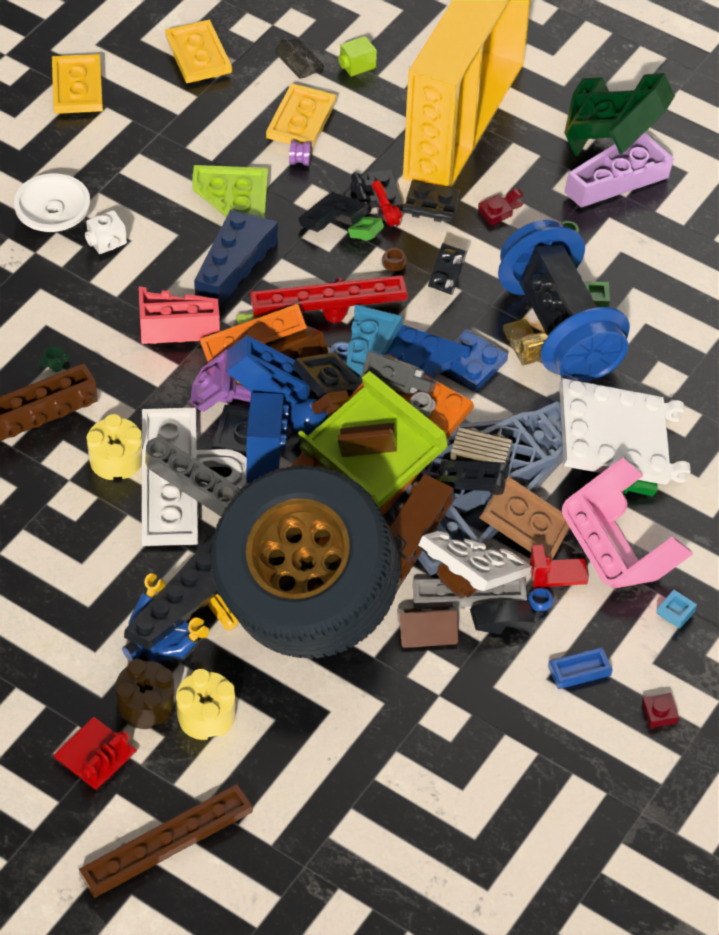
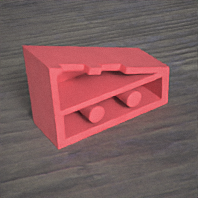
(176, 318)

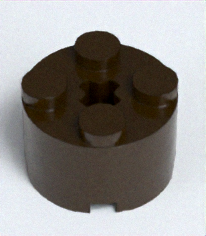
(145, 694)

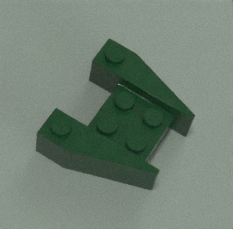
(616, 114)

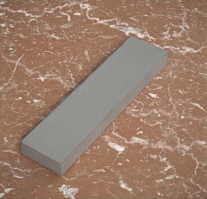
(434, 593)

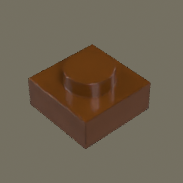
(330, 402)

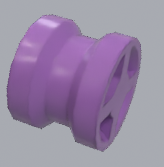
(300, 153)

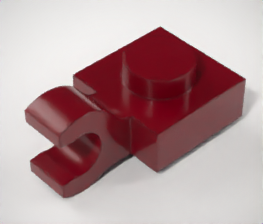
(499, 208)

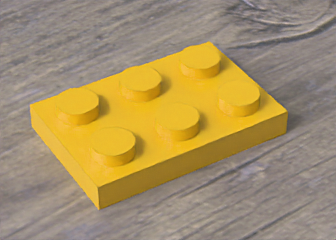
(198, 51)
(77, 83)
(301, 115)

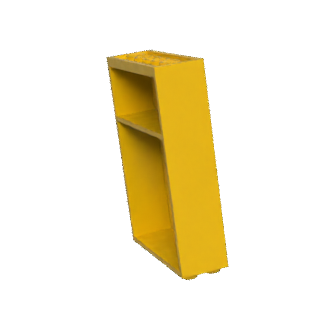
(460, 84)

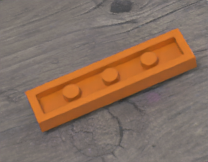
(262, 329)

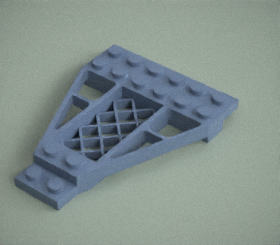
(535, 434)

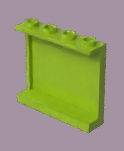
(382, 473)

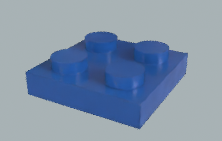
(482, 363)

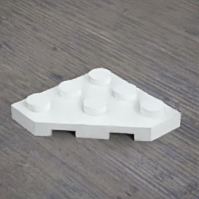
(470, 559)

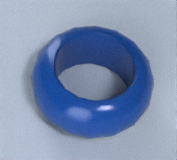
(540, 592)

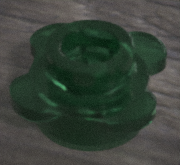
(54, 358)

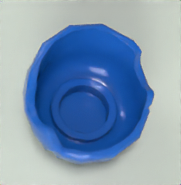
(304, 419)

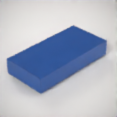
(580, 668)

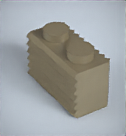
(480, 447)

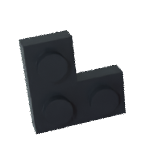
(333, 207)

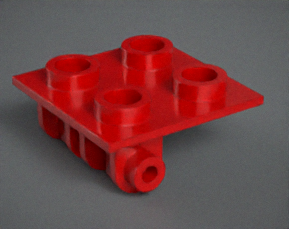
(95, 752)

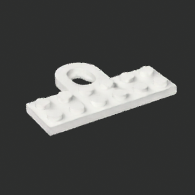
(167, 512)

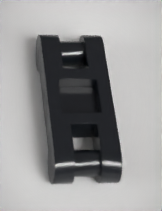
(473, 475)

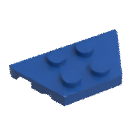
(426, 350)

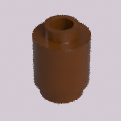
(456, 583)

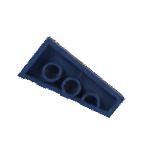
(234, 252)

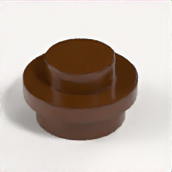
(394, 259)

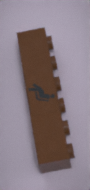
(417, 517)

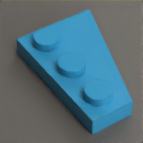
(371, 331)

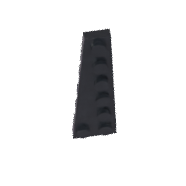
(176, 602)

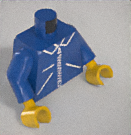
(173, 646)

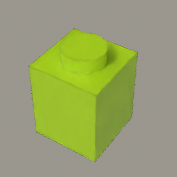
(357, 56)

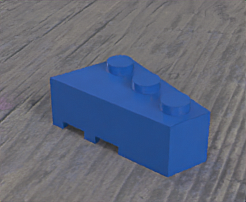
(266, 371)
(265, 434)

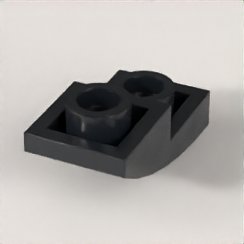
(497, 615)

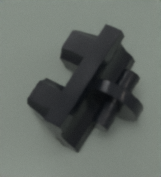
(447, 268)

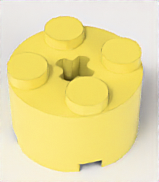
(115, 447)
(205, 705)

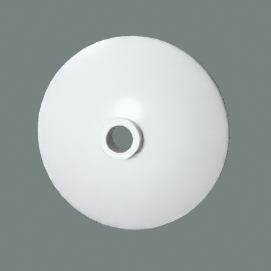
(52, 202)

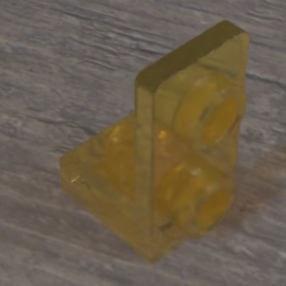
(524, 341)

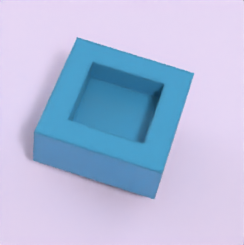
(676, 609)

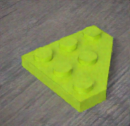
(232, 188)

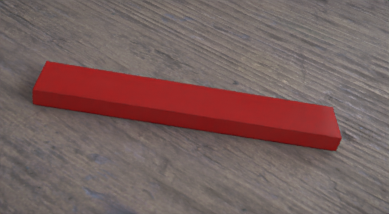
(330, 295)

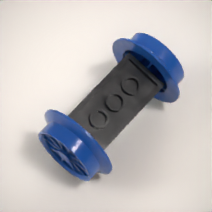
(581, 338)

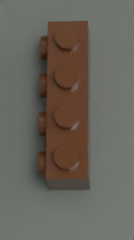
(46, 400)

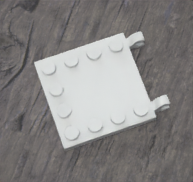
(615, 423)

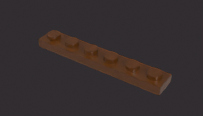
(165, 840)

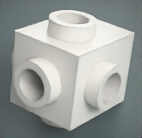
(105, 232)

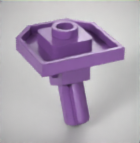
(216, 385)

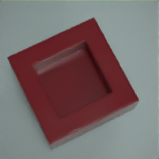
(660, 710)

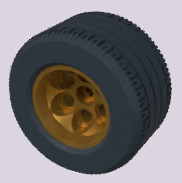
(259, 530)

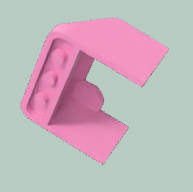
(592, 519)

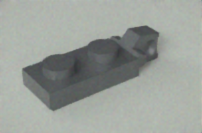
(397, 374)

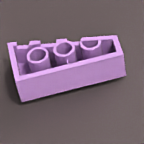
(618, 173)

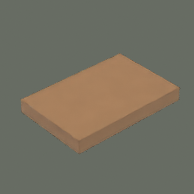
(526, 518)

